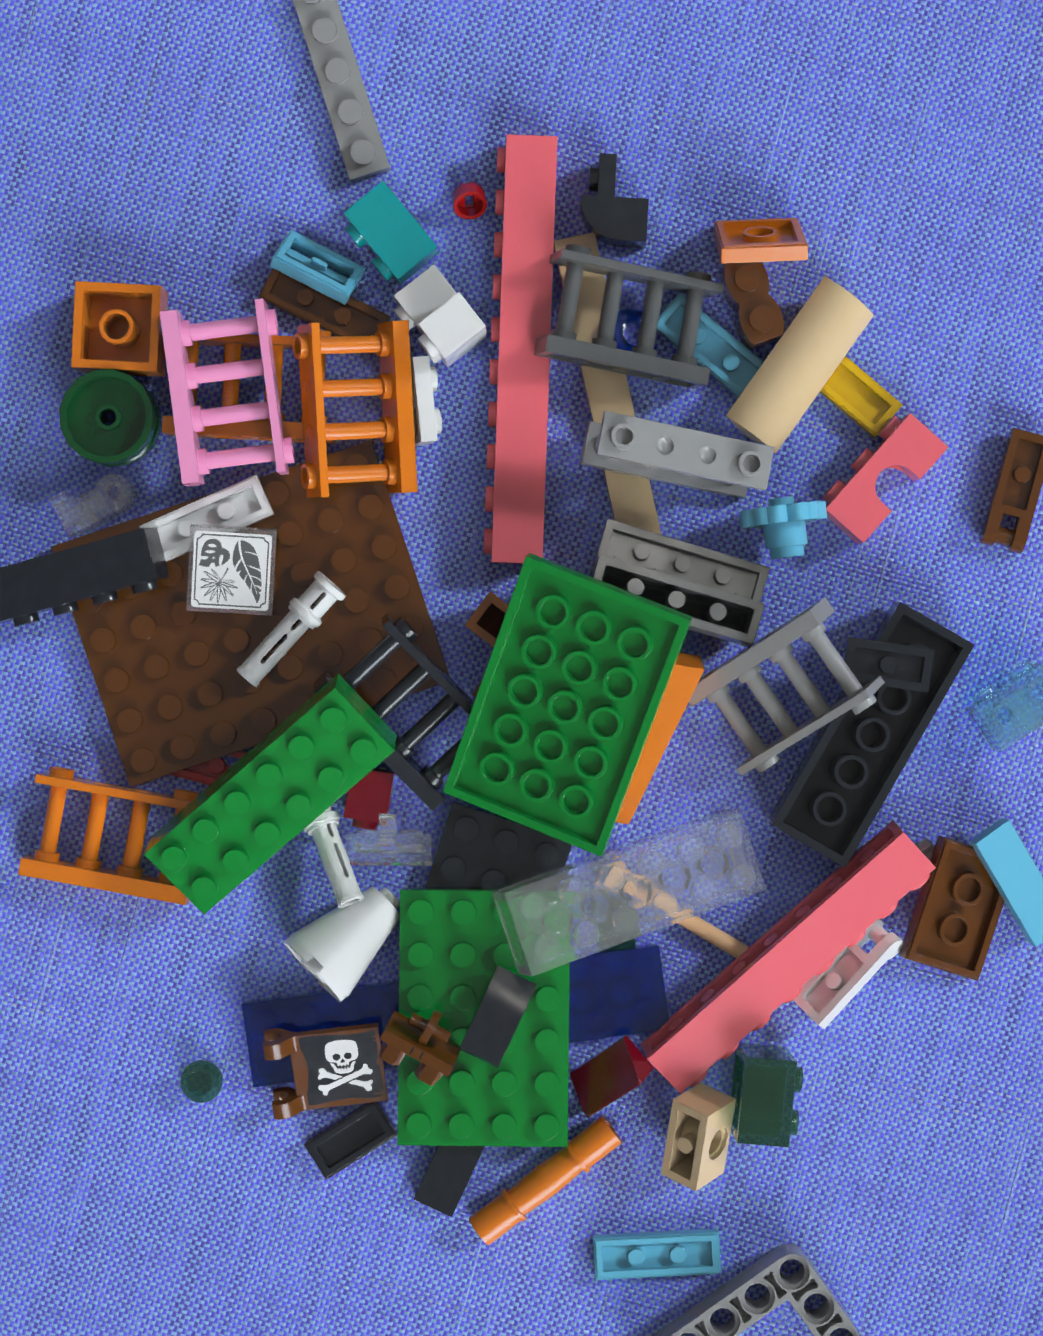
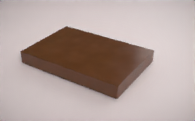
(954, 913)

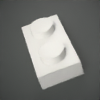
(426, 418)

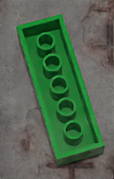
(271, 794)

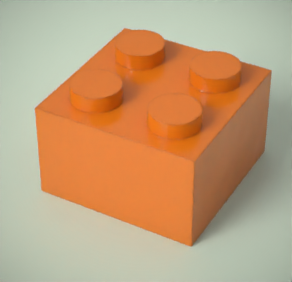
(118, 328)

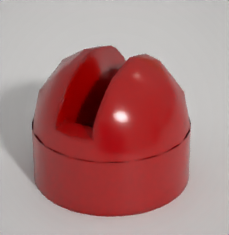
(469, 211)

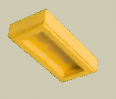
(860, 397)

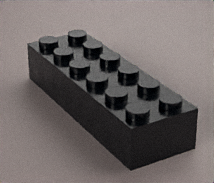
(862, 754)

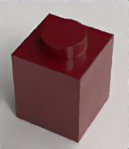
(370, 798)

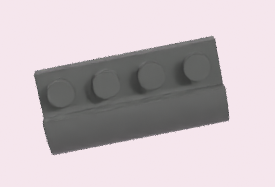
(697, 581)

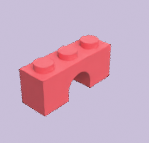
(905, 447)

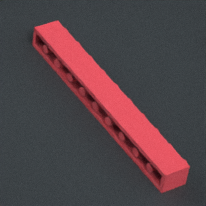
(521, 377)

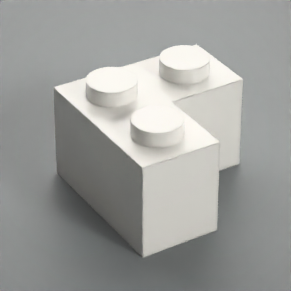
(441, 316)

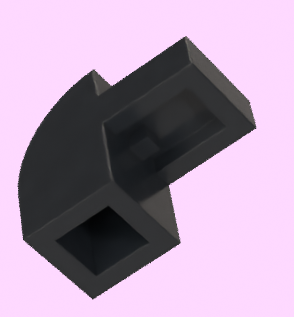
(612, 218)

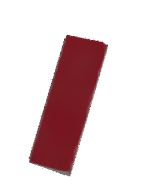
(609, 1075)

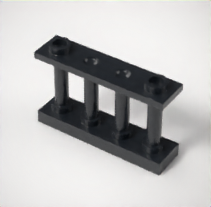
(423, 781)

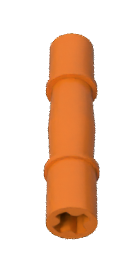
(545, 1180)

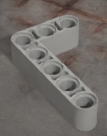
(779, 1289)

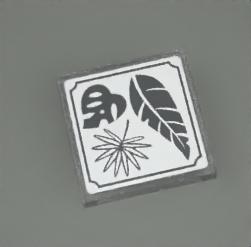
(231, 569)

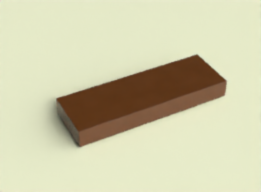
(314, 307)

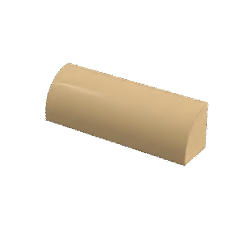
(800, 364)

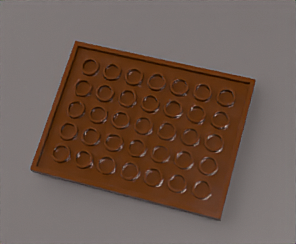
(173, 671)

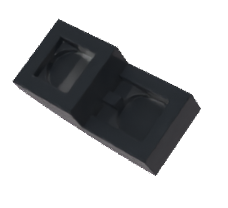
(497, 1016)

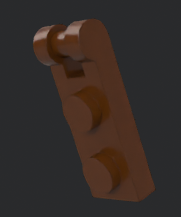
(1015, 491)

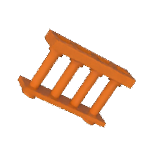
(391, 386)
(253, 429)
(87, 868)

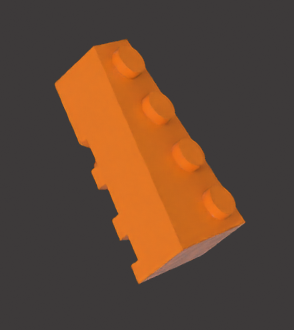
(674, 702)

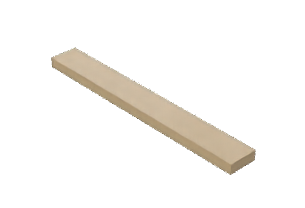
(608, 391)

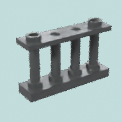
(603, 351)

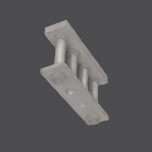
(676, 455)
(778, 649)

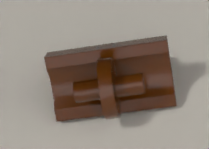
(422, 1041)

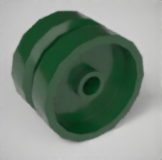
(85, 412)

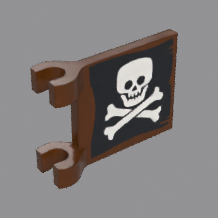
(328, 1067)

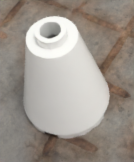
(345, 941)

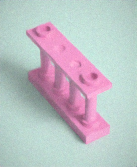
(193, 419)

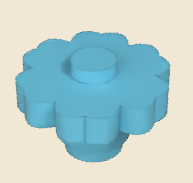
(784, 524)

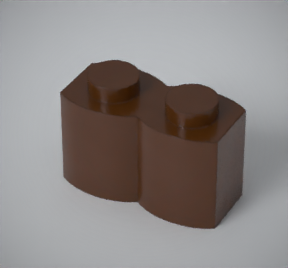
(756, 312)

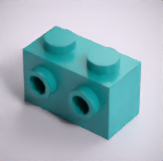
(390, 234)

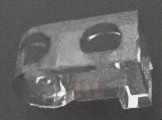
(107, 500)

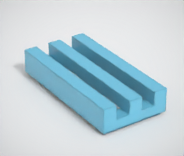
(314, 271)

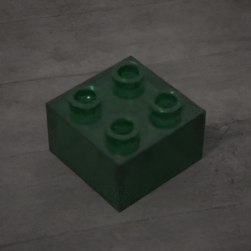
(764, 1095)

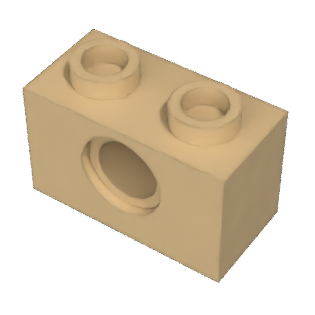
(698, 1136)

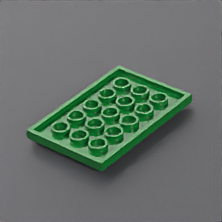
(566, 704)
(445, 964)

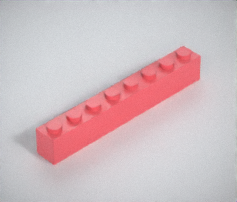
(787, 957)

